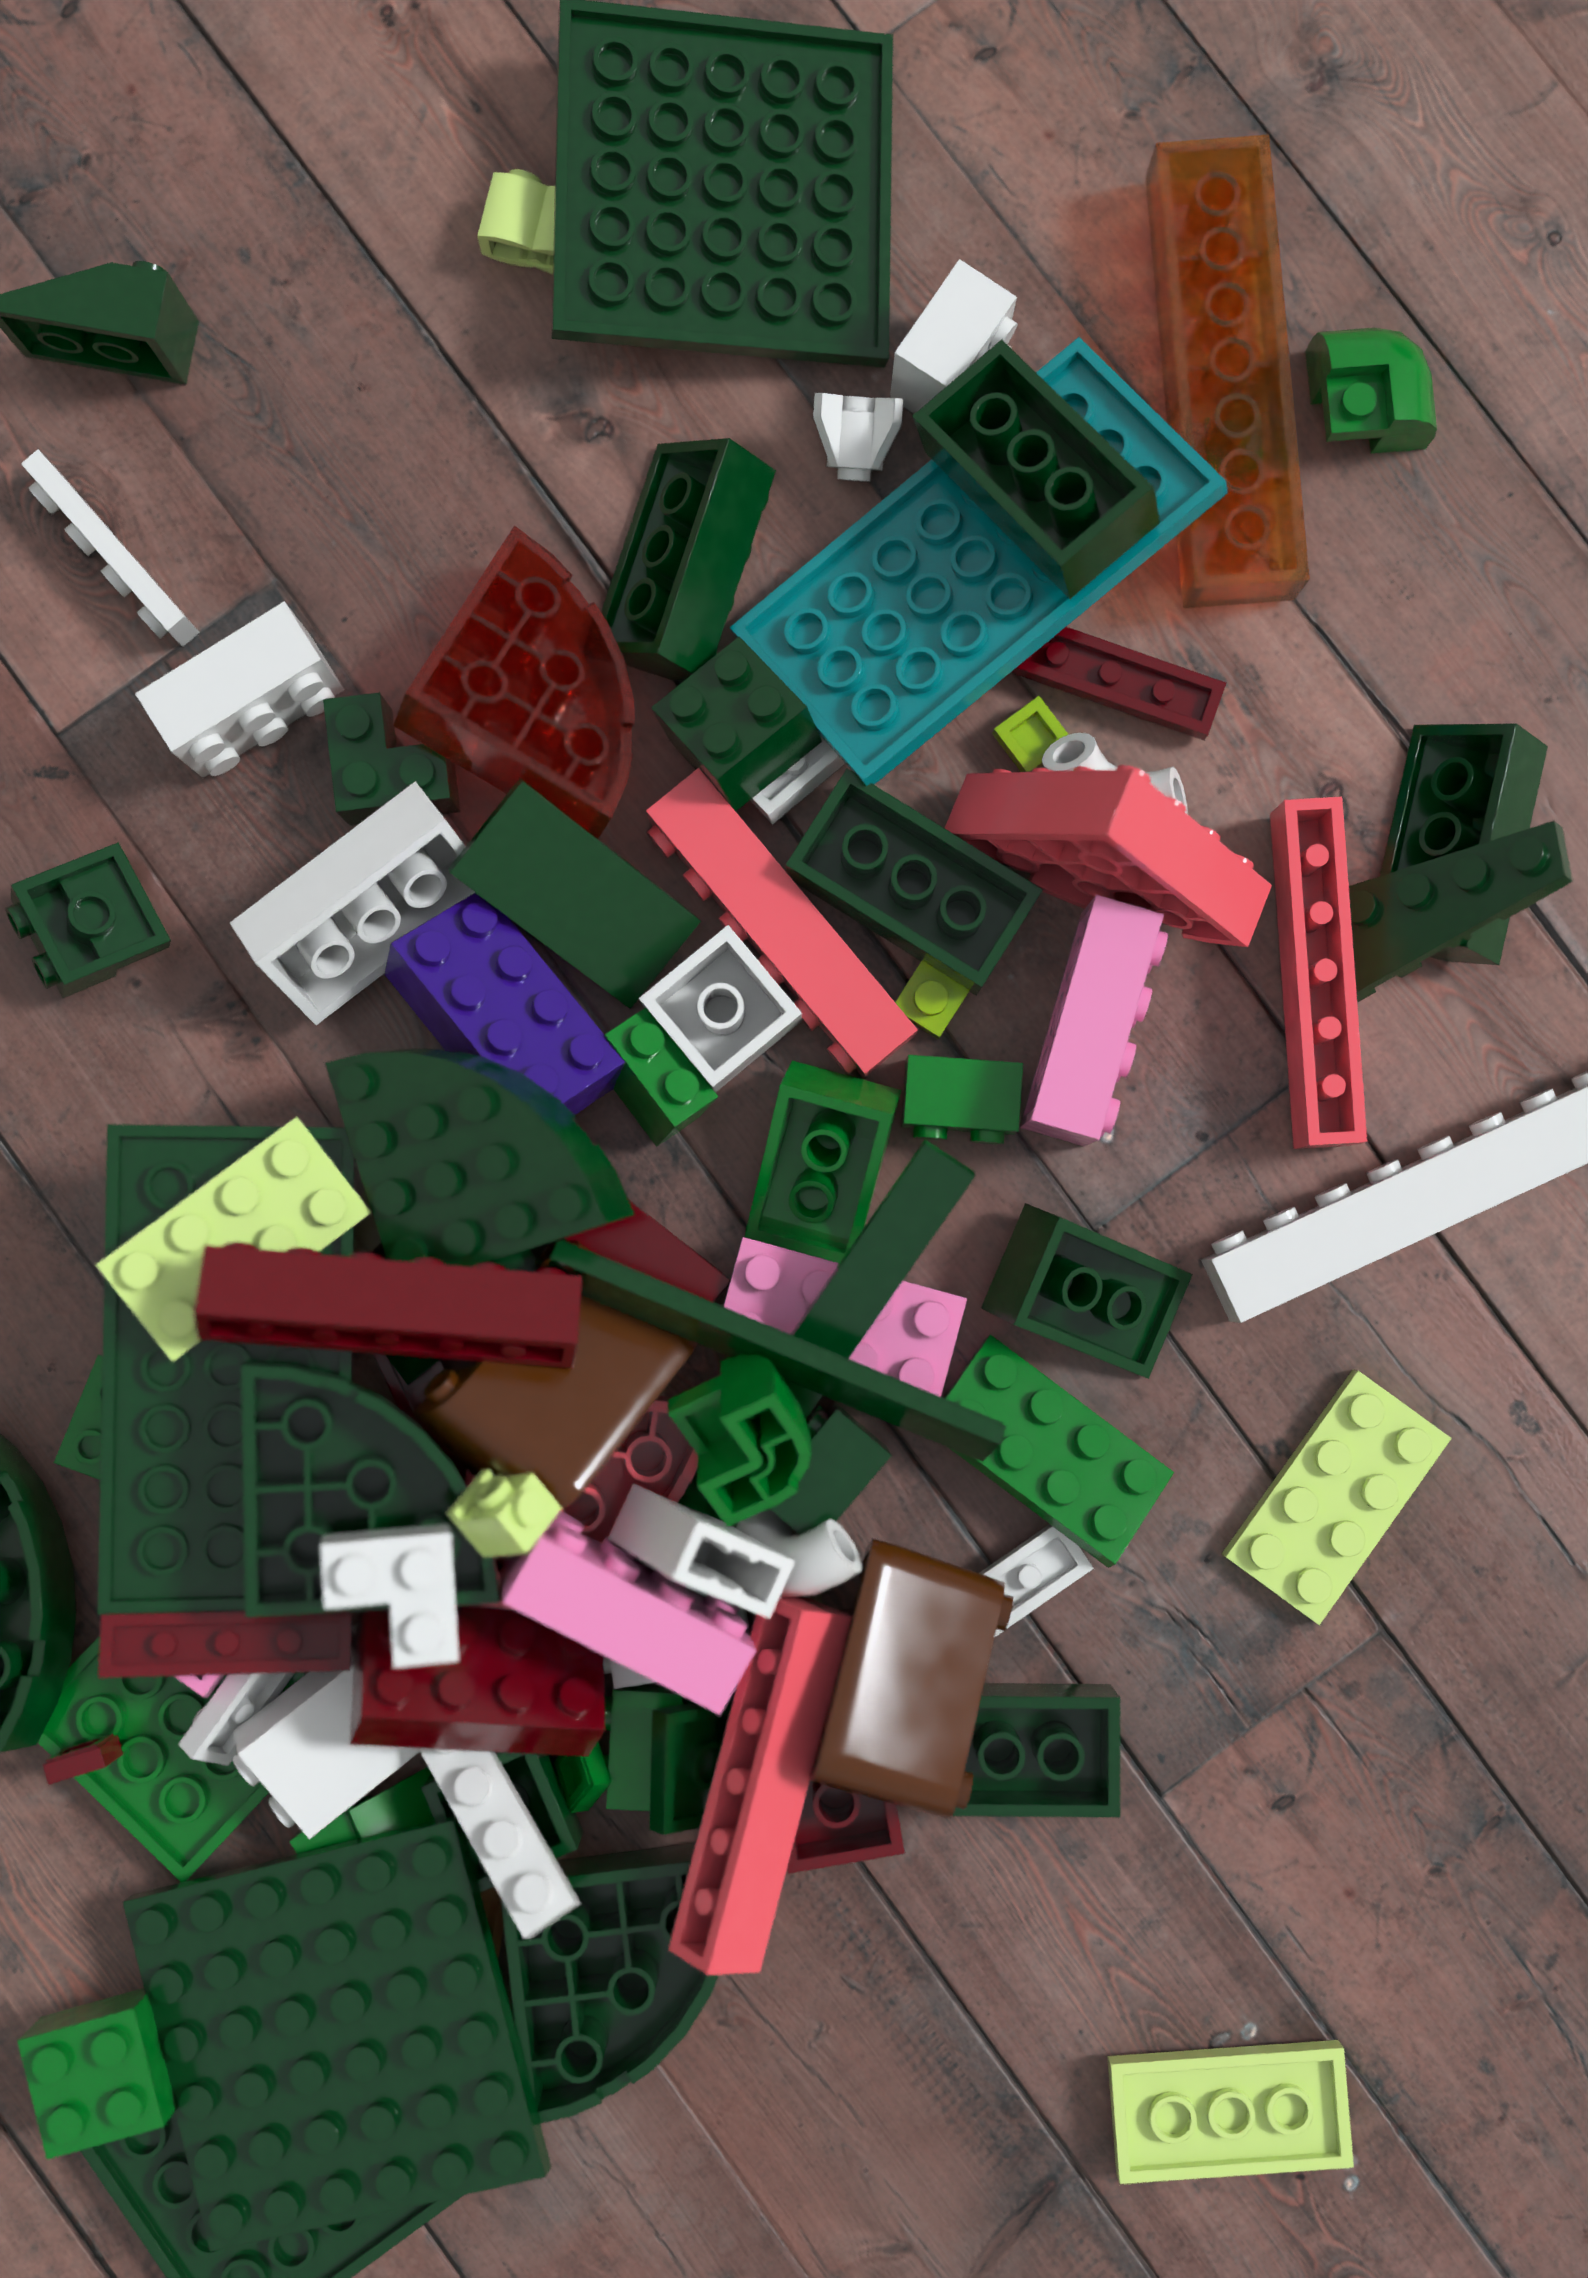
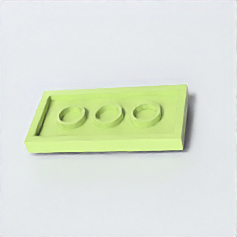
(270, 1198)
(1336, 1496)
(1230, 2111)

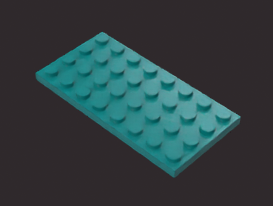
(937, 602)

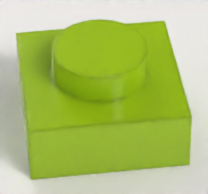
(1029, 734)
(931, 999)

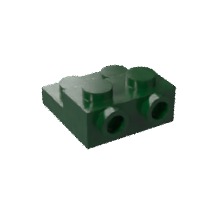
(86, 920)
(683, 1763)

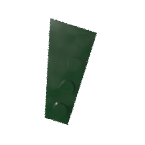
(1446, 899)

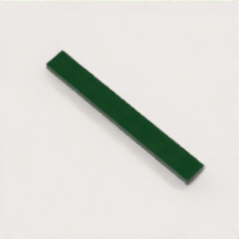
(873, 1267)
(791, 1356)

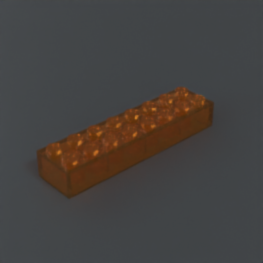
(1228, 365)

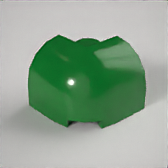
(1372, 388)
(745, 1436)

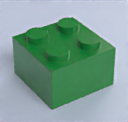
(96, 2073)

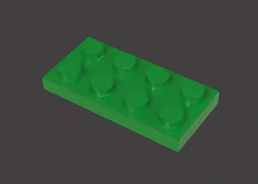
(1059, 1453)

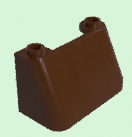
(556, 1418)
(911, 1681)

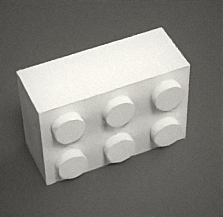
(240, 692)

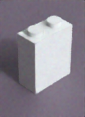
(701, 1551)
(305, 1753)

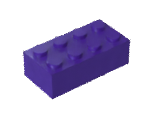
(498, 999)

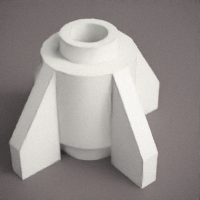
(857, 432)

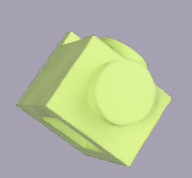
(503, 1513)

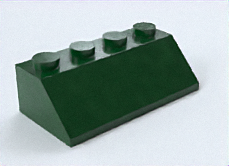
(685, 554)
(1459, 792)

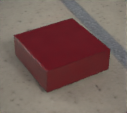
(82, 1758)

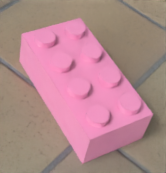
(1092, 1022)
(906, 1341)
(630, 1612)

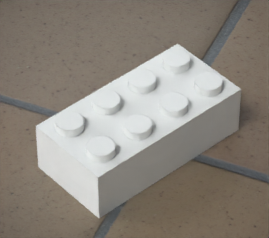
(334, 919)

